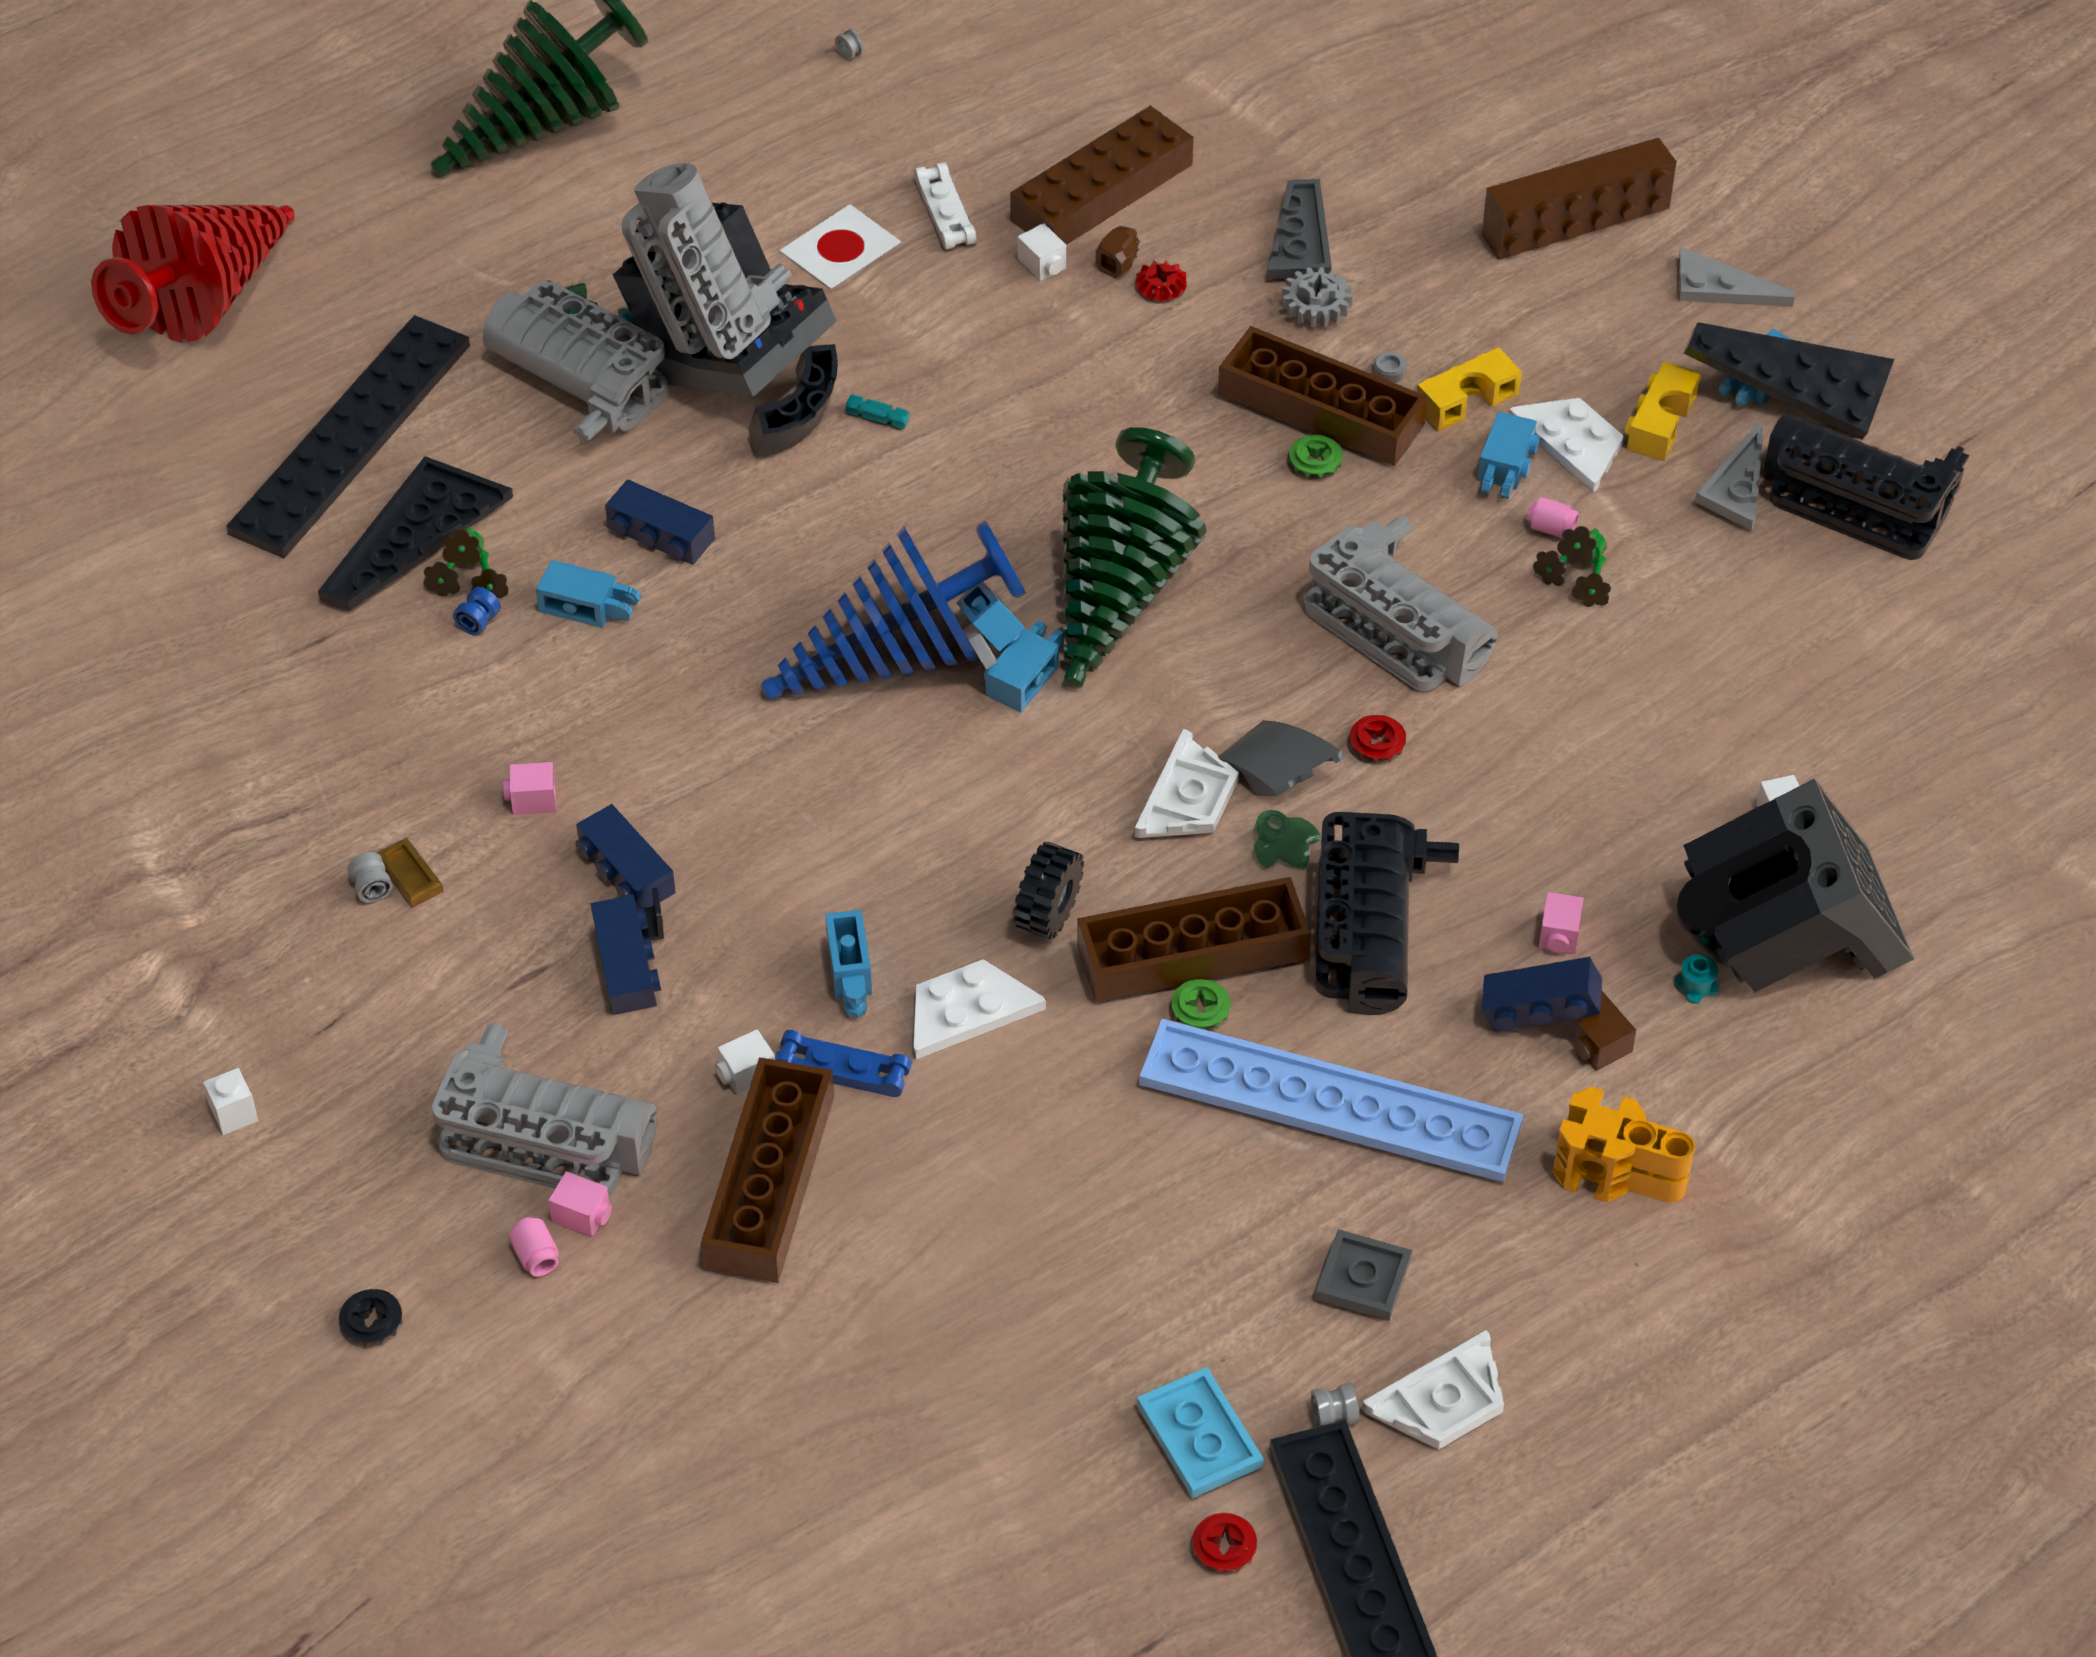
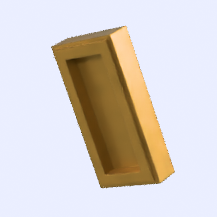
(410, 873)

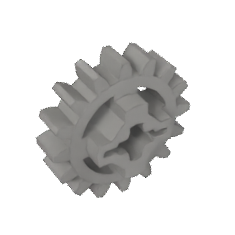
(1317, 297)

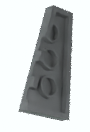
(1300, 232)

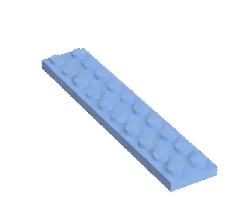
(1332, 1100)

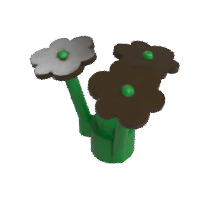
(1577, 546)
(463, 549)

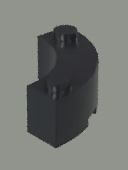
(796, 415)

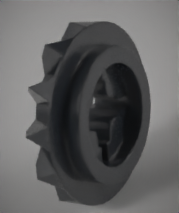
(359, 1307)

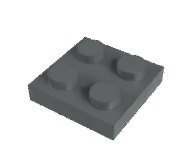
(1363, 1274)

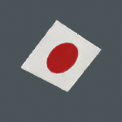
(840, 246)

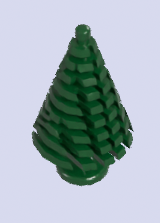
(538, 83)
(1122, 544)

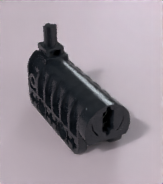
(1862, 485)
(1372, 908)

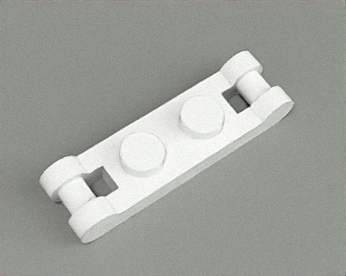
(944, 206)

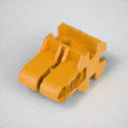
(1621, 1150)

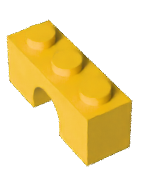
(1488, 376)
(1655, 425)

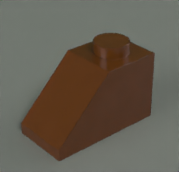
(1604, 1036)

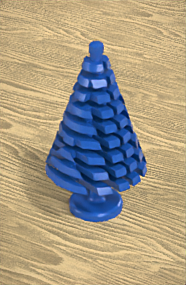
(882, 626)

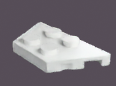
(1575, 437)
(1188, 792)
(968, 1005)
(1443, 1396)

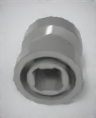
(370, 877)
(1335, 1405)

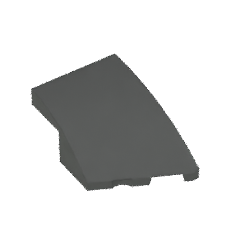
(1278, 756)

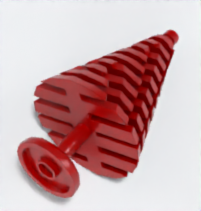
(183, 265)

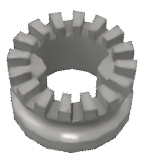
(849, 44)

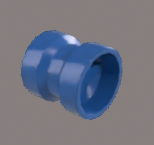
(474, 613)

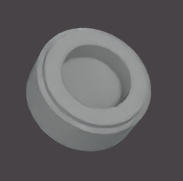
(1390, 366)

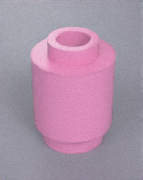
(1552, 516)
(534, 1246)

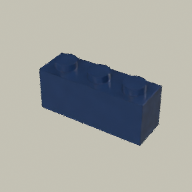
(660, 522)
(624, 857)
(625, 954)
(1542, 994)

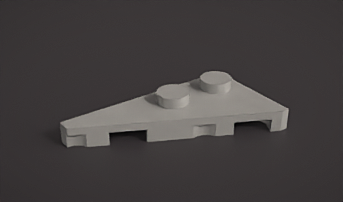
(1712, 281)
(1734, 485)

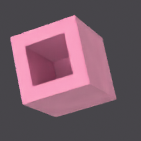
(531, 788)
(1561, 923)
(580, 1204)

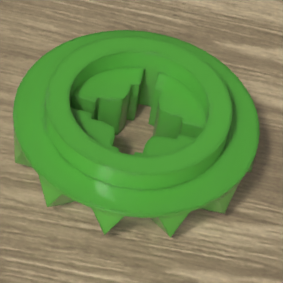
(1315, 446)
(1215, 1000)

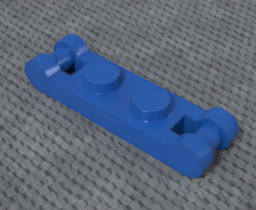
(850, 1065)

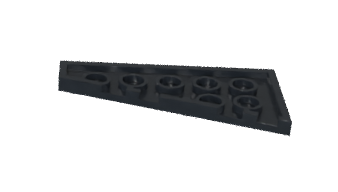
(1815, 378)
(410, 528)

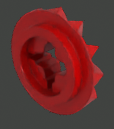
(1153, 288)
(1375, 727)
(1212, 1530)

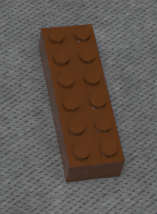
(1103, 176)
(1578, 198)
(1322, 395)
(1193, 939)
(767, 1170)

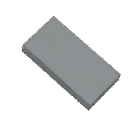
(980, 646)

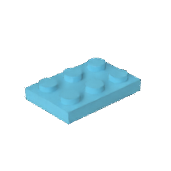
(1199, 1432)

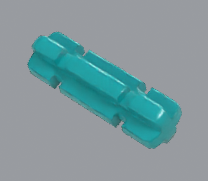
(877, 411)

